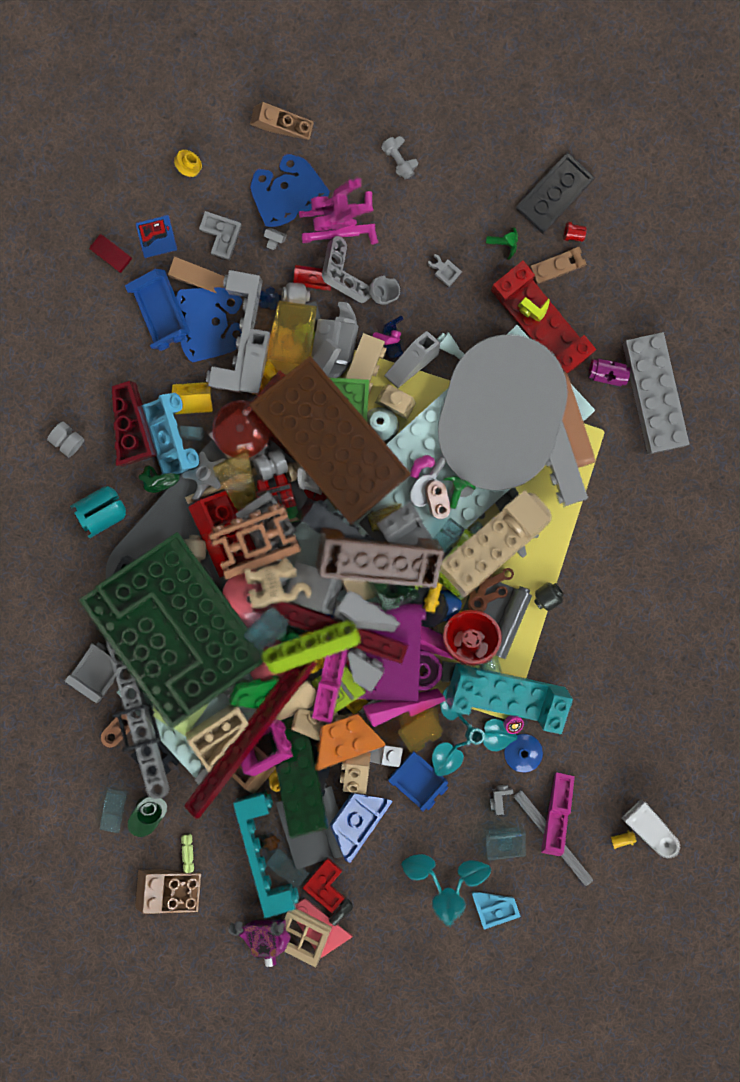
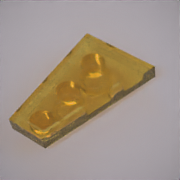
(237, 479)

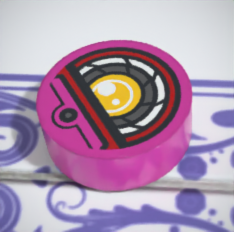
(513, 724)

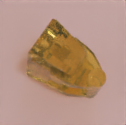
(377, 516)

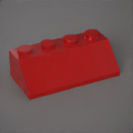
(213, 512)

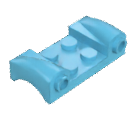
(166, 437)

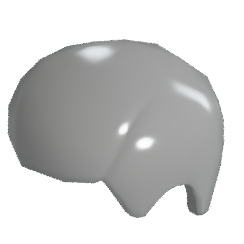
(384, 290)

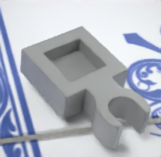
(446, 272)

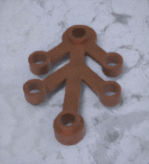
(480, 595)

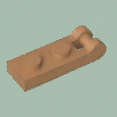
(557, 266)

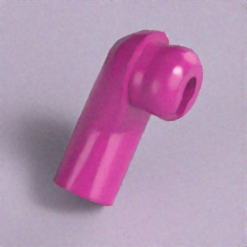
(394, 338)
(420, 463)

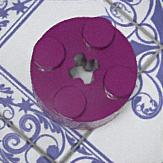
(434, 673)

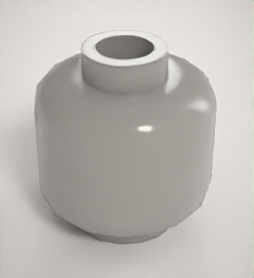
(295, 293)

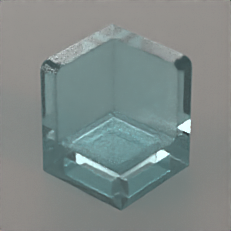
(449, 534)

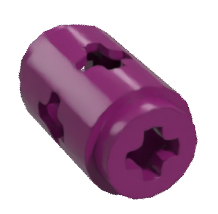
(601, 367)

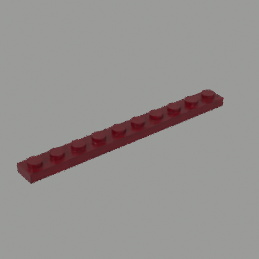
(248, 738)

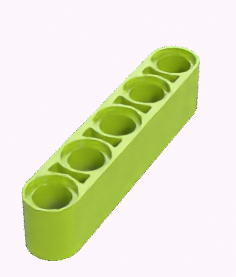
(311, 647)

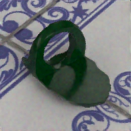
(157, 482)

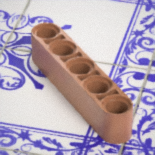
(576, 430)

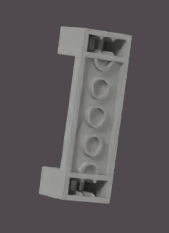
(245, 286)

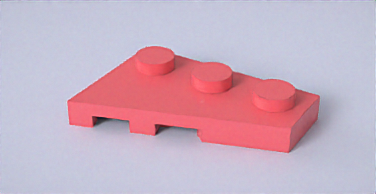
(337, 935)

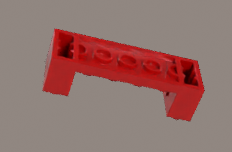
(553, 329)

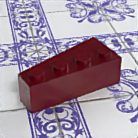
(130, 426)

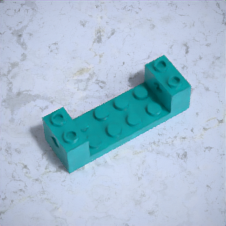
(510, 696)
(273, 900)

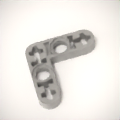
(335, 276)

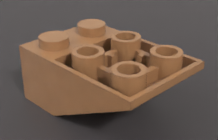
(167, 891)

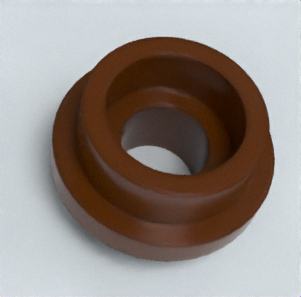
(270, 843)

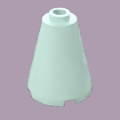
(389, 428)

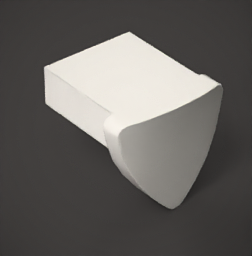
(306, 482)

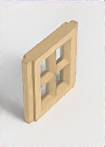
(313, 923)

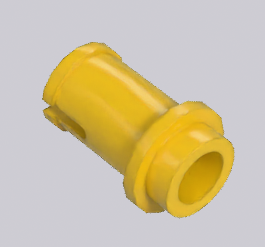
(623, 839)

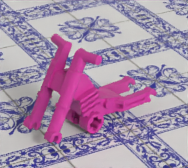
(339, 215)

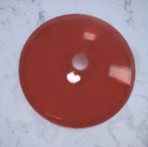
(225, 433)

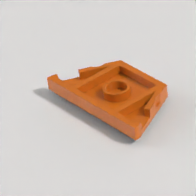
(345, 740)

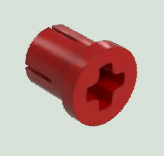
(574, 232)

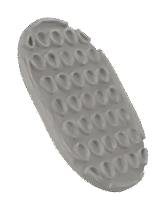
(502, 412)

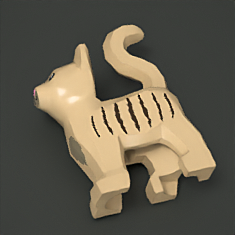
(271, 587)

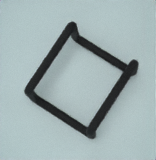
(118, 715)

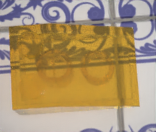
(292, 332)

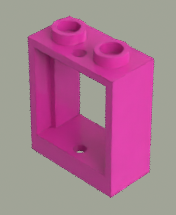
(250, 764)

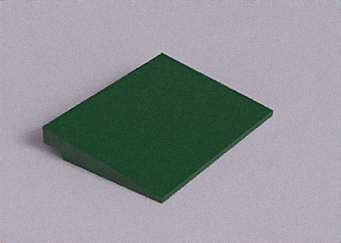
(172, 630)

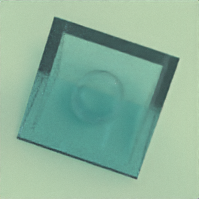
(505, 843)

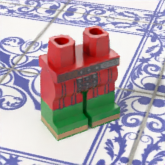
(282, 493)

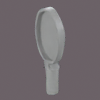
(417, 491)

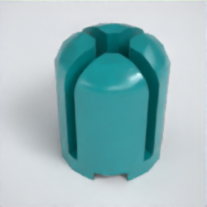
(93, 511)

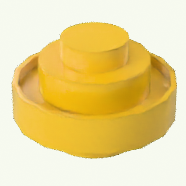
(187, 163)

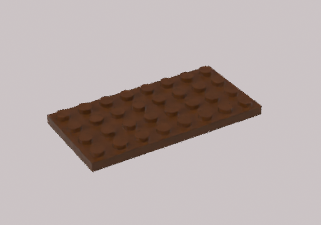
(330, 440)

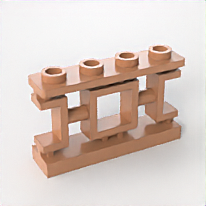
(260, 555)

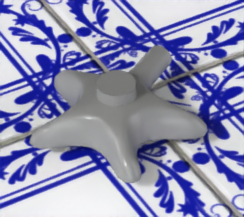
(203, 475)

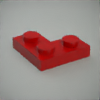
(320, 885)

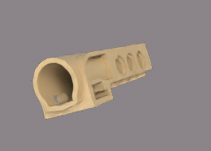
(496, 542)

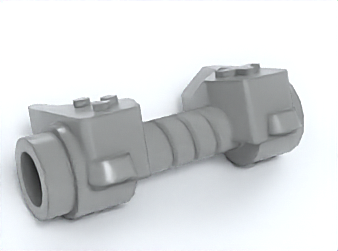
(404, 168)

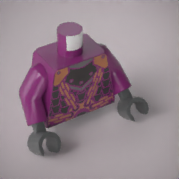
(264, 938)

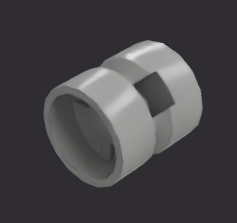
(63, 437)
(271, 464)

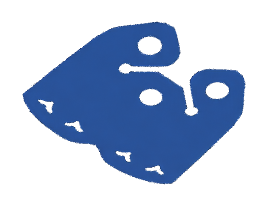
(290, 200)
(204, 335)

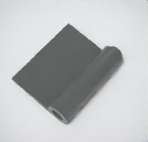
(506, 612)
(318, 845)

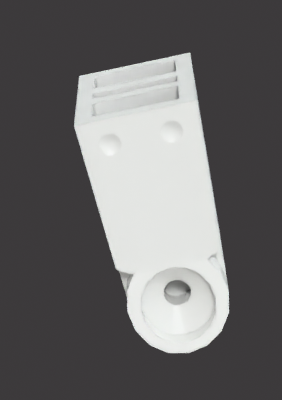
(652, 829)

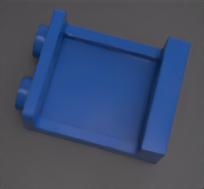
(418, 781)

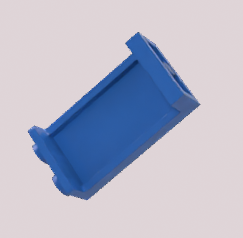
(159, 308)

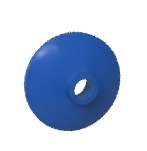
(514, 749)

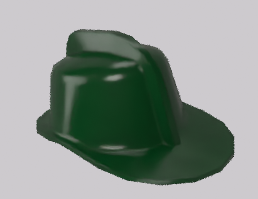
(146, 816)

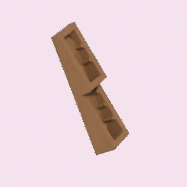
(196, 275)

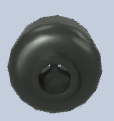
(549, 596)

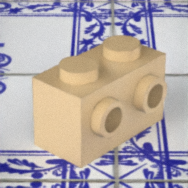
(356, 773)

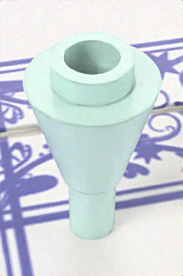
(449, 345)

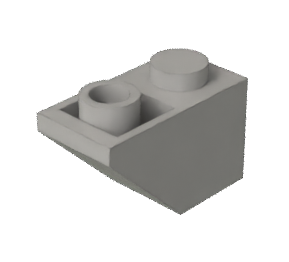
(365, 670)

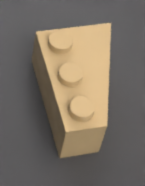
(216, 734)

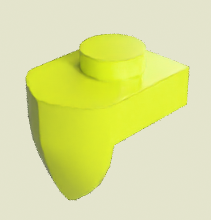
(530, 309)

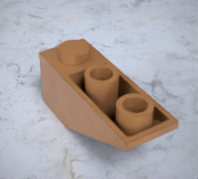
(280, 121)

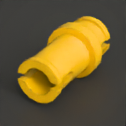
(431, 600)

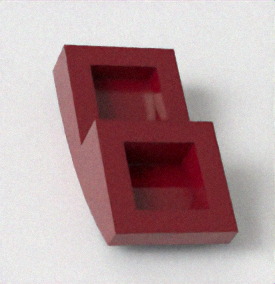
(110, 253)

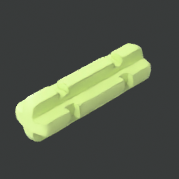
(187, 853)

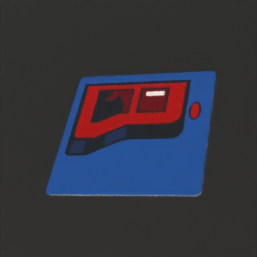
(156, 236)

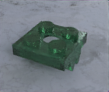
(389, 600)

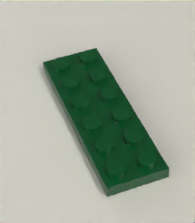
(300, 785)

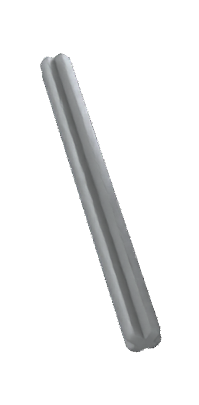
(538, 819)

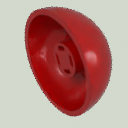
(474, 629)

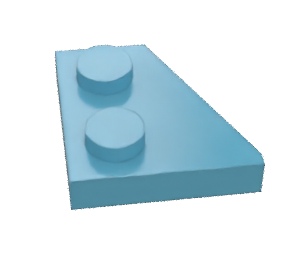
(495, 908)

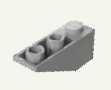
(415, 358)
(254, 361)
(364, 614)

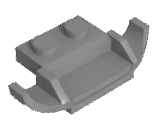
(343, 333)

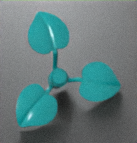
(448, 759)
(448, 903)

